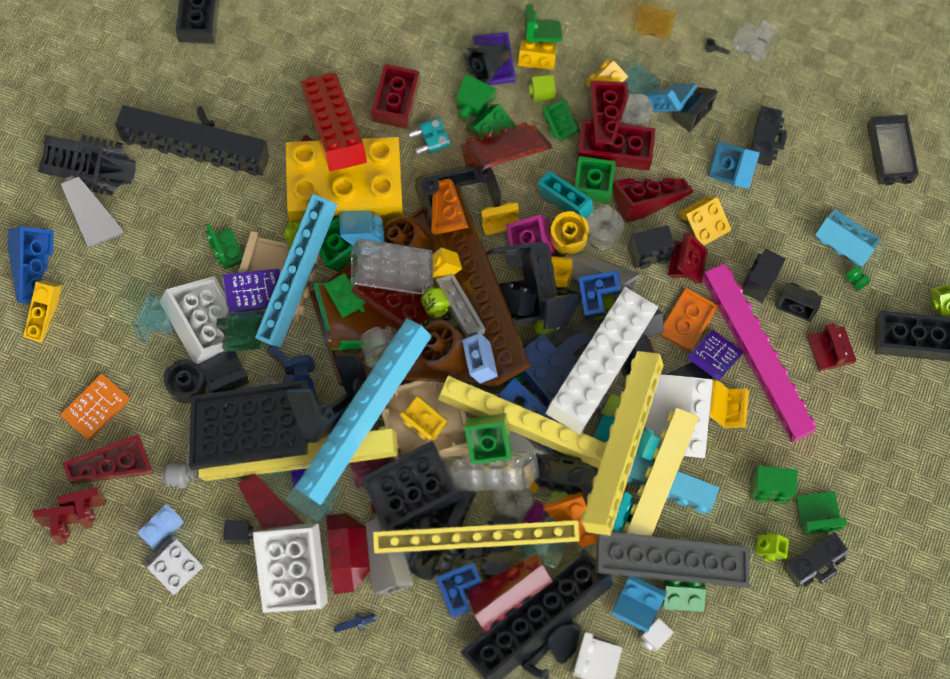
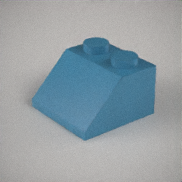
(733, 164)
(360, 225)

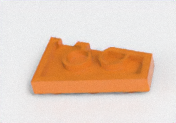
(571, 509)

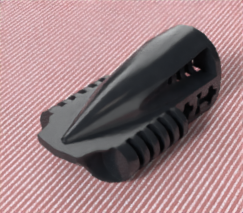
(89, 162)
(428, 562)

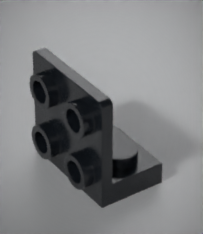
(224, 372)

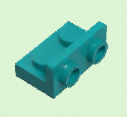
(623, 513)

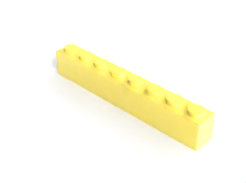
(662, 473)

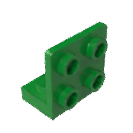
(541, 30)
(490, 121)
(224, 247)
(820, 513)

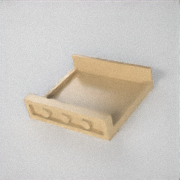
(271, 254)

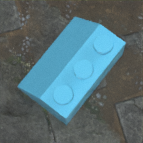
(848, 238)

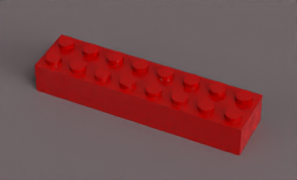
(333, 122)

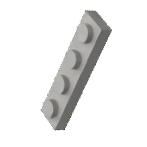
(460, 306)

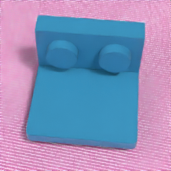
(672, 98)
(639, 603)

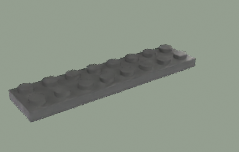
(672, 559)

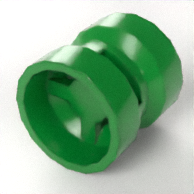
(857, 278)

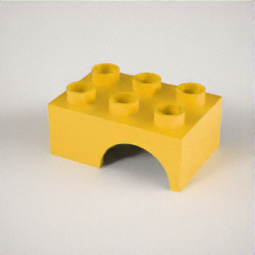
(361, 187)

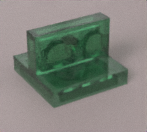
(240, 330)

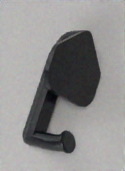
(561, 644)

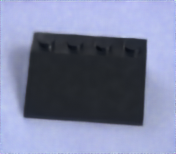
(411, 488)

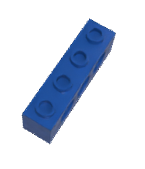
(516, 390)

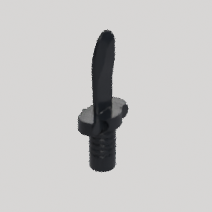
(203, 118)

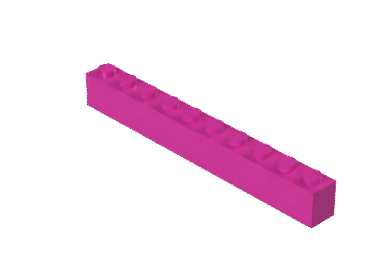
(759, 354)

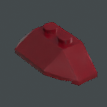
(347, 552)

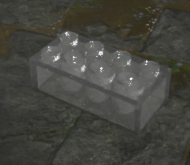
(391, 266)
(499, 475)

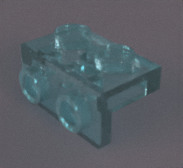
(640, 80)

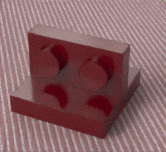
(688, 259)
(831, 348)
(83, 502)
(57, 520)

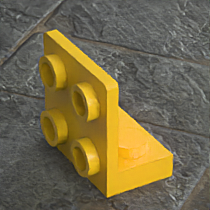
(706, 219)

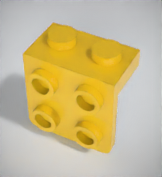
(728, 406)

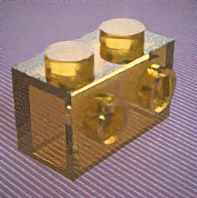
(655, 22)

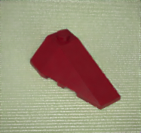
(606, 108)
(642, 198)

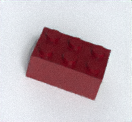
(395, 96)

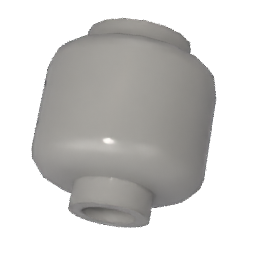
(176, 475)

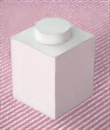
(656, 636)

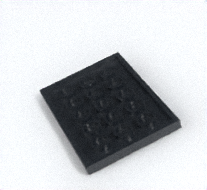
(244, 426)

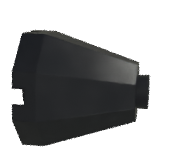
(486, 60)

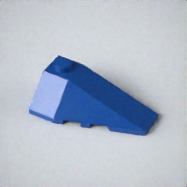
(28, 257)

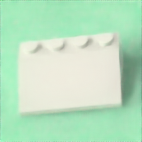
(194, 315)
(686, 394)
(290, 568)

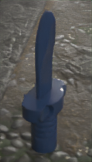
(359, 621)

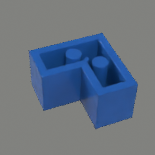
(594, 289)
(452, 588)

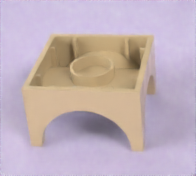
(451, 439)

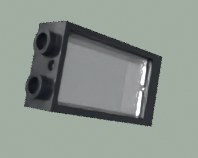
(892, 149)

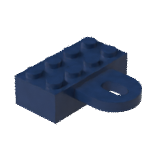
(551, 365)

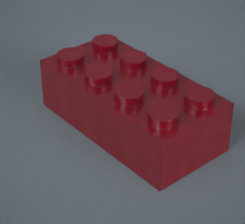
(631, 147)

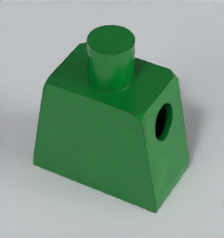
(473, 97)

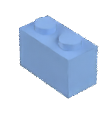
(479, 358)
(160, 527)

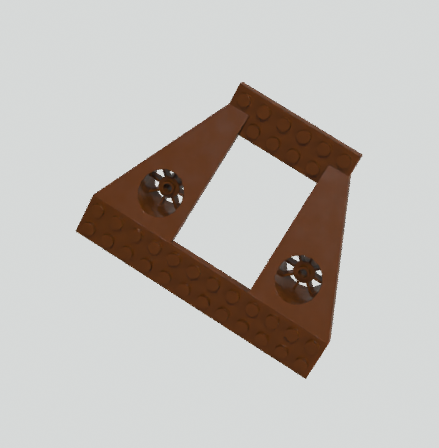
(480, 288)

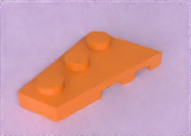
(447, 209)

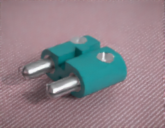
(433, 135)

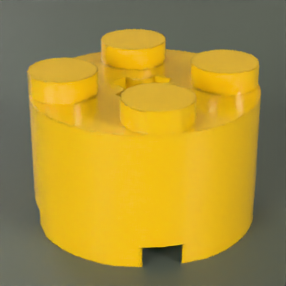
(576, 226)

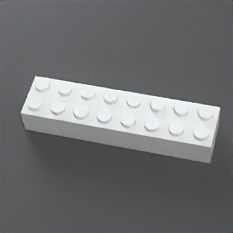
(601, 360)

